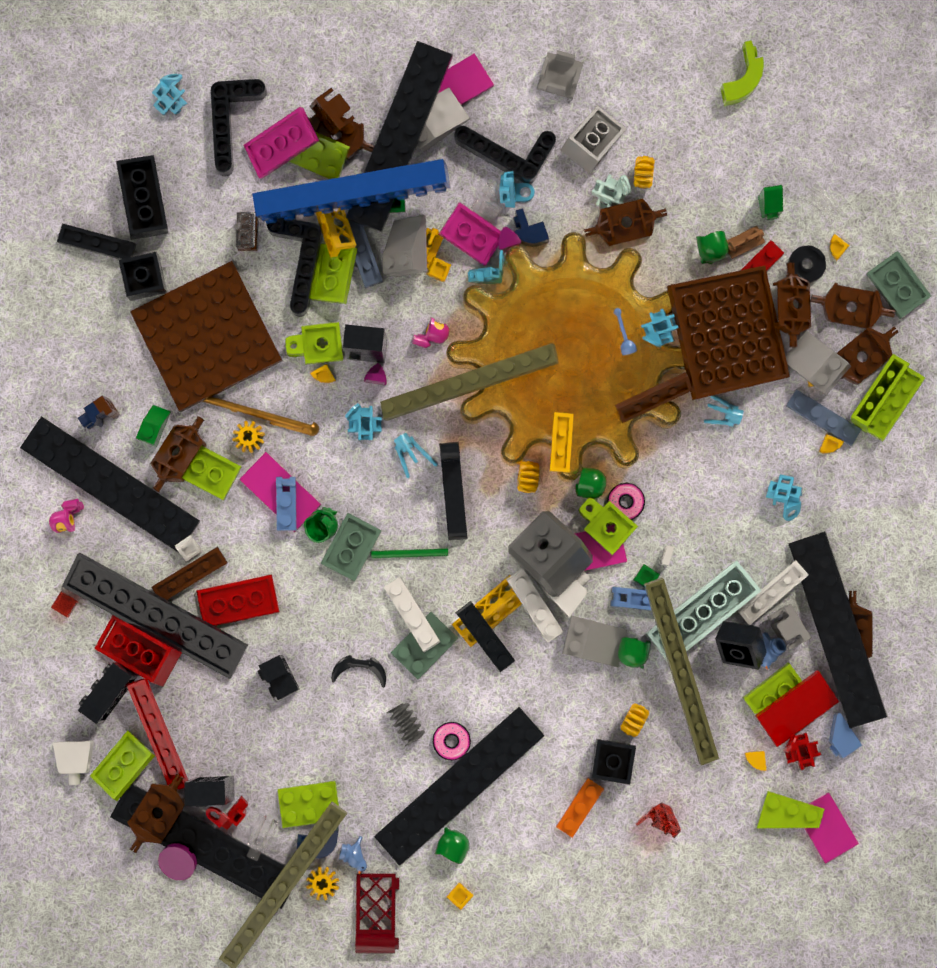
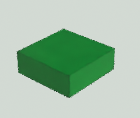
(645, 575)

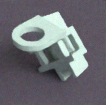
(620, 188)

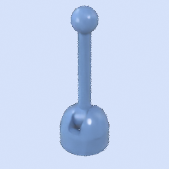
(627, 346)

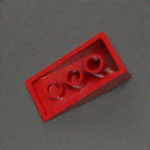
(138, 651)

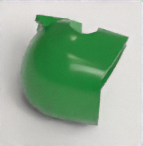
(712, 247)
(591, 483)
(321, 525)
(633, 652)
(453, 846)

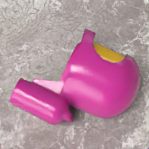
(435, 332)
(64, 519)

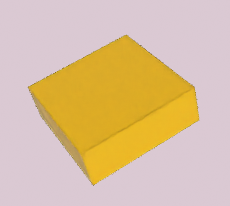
(438, 269)
(460, 896)

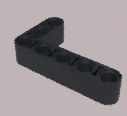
(225, 119)
(506, 155)
(304, 260)
(453, 491)

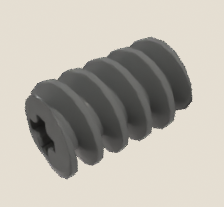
(406, 723)

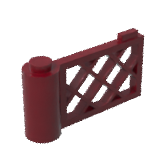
(376, 940)

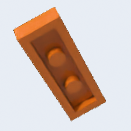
(580, 807)

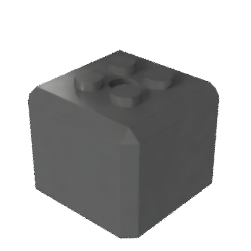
(558, 563)

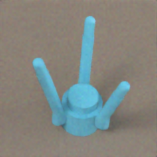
(732, 414)
(404, 444)

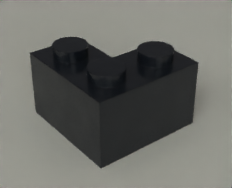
(279, 676)

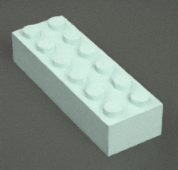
(710, 606)

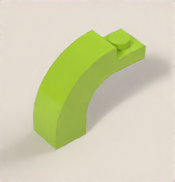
(739, 90)

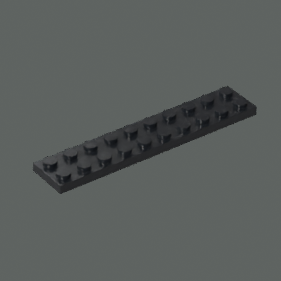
(404, 124)
(109, 483)
(155, 615)
(838, 631)
(459, 786)
(211, 846)

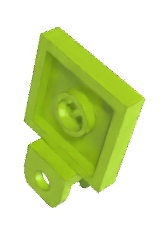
(308, 342)
(597, 524)

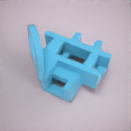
(167, 85)
(510, 191)
(488, 275)
(662, 330)
(369, 425)
(790, 500)

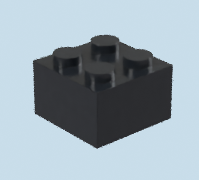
(143, 276)
(741, 645)
(613, 761)

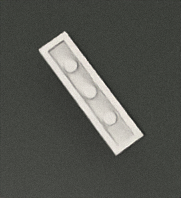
(773, 592)
(534, 605)
(412, 614)

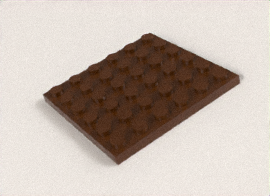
(728, 332)
(206, 336)

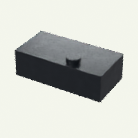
(142, 197)
(365, 343)
(209, 791)

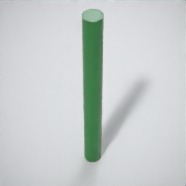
(409, 553)

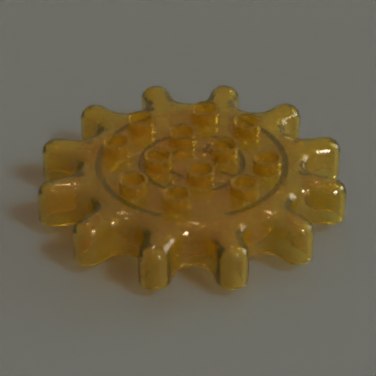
(575, 311)

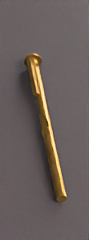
(277, 420)

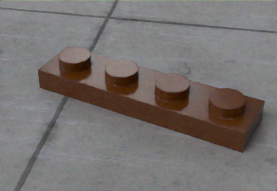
(653, 397)
(190, 574)

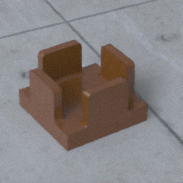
(331, 111)

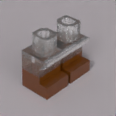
(246, 231)

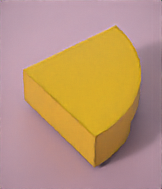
(837, 246)
(323, 374)
(830, 444)
(756, 759)

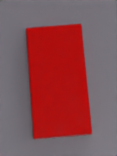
(238, 601)
(797, 708)

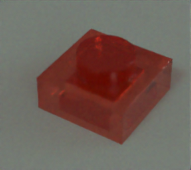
(64, 604)

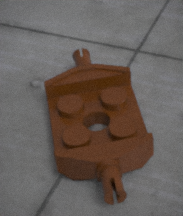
(351, 135)
(614, 233)
(867, 302)
(792, 319)
(876, 348)
(171, 467)
(864, 621)
(153, 829)

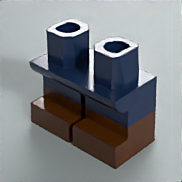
(97, 411)

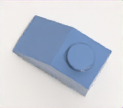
(842, 738)

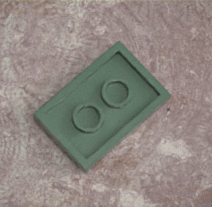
(898, 284)
(351, 547)
(412, 656)

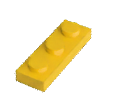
(561, 442)

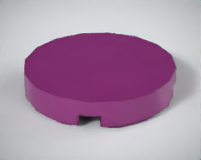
(177, 861)

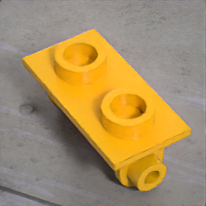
(433, 243)

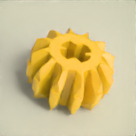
(644, 172)
(241, 437)
(528, 477)
(634, 720)
(318, 877)

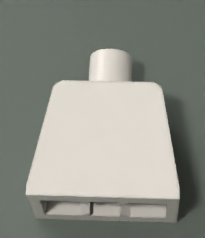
(572, 595)
(73, 758)

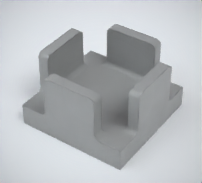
(560, 74)
(789, 626)

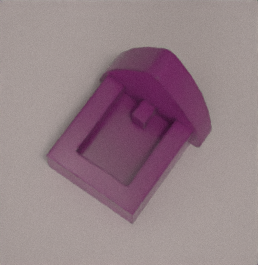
(508, 239)
(376, 375)

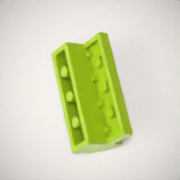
(887, 398)

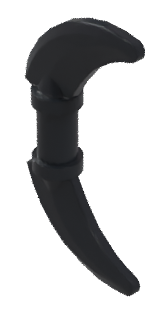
(348, 662)

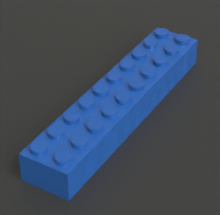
(351, 190)

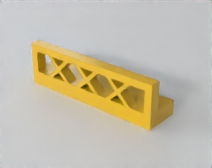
(331, 234)
(492, 613)

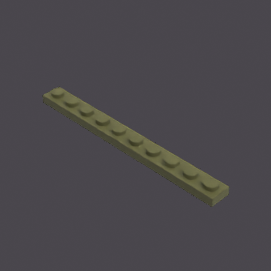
(470, 382)
(681, 671)
(283, 885)

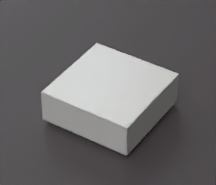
(188, 548)
(666, 556)

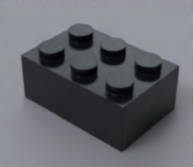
(106, 692)

